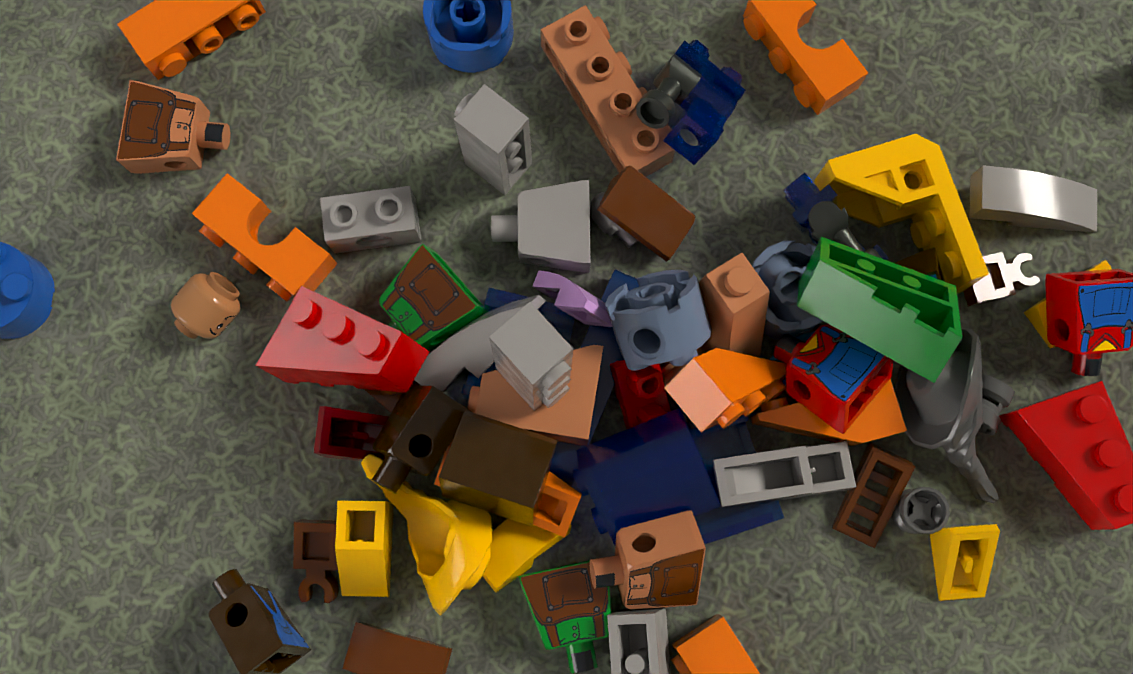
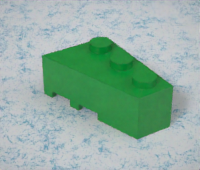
(883, 306)

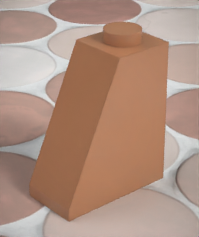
(735, 306)
(565, 421)

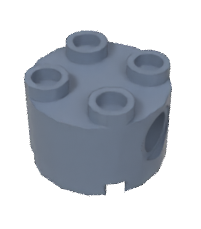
(781, 270)
(659, 319)

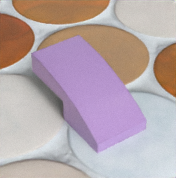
(572, 299)

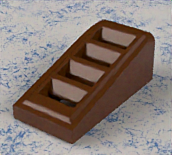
(888, 502)

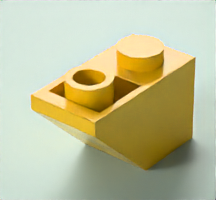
(364, 547)

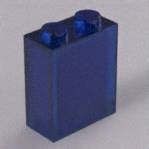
(645, 474)

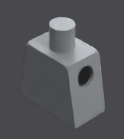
(550, 226)

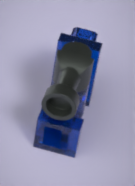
(699, 89)
(821, 216)

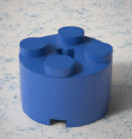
(472, 44)
(24, 293)

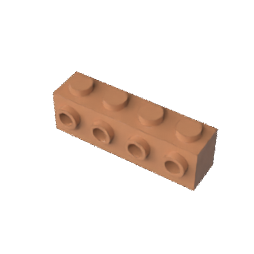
(604, 91)

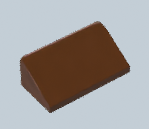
(646, 212)

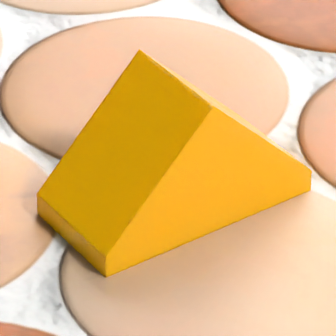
(963, 560)

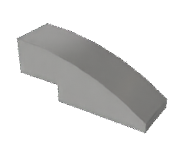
(1032, 199)
(468, 347)
(783, 474)

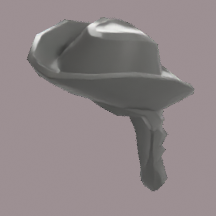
(949, 411)

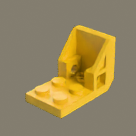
(906, 182)

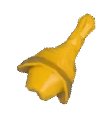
(445, 538)

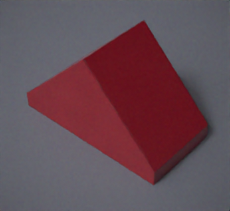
(347, 433)

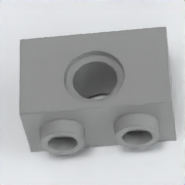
(370, 219)

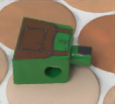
(429, 300)
(568, 611)

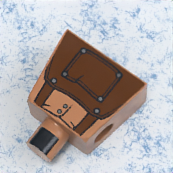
(166, 130)
(655, 563)

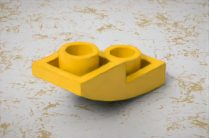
(514, 551)

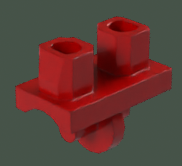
(639, 393)

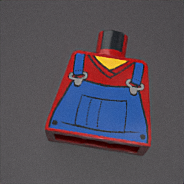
(1090, 315)
(833, 374)

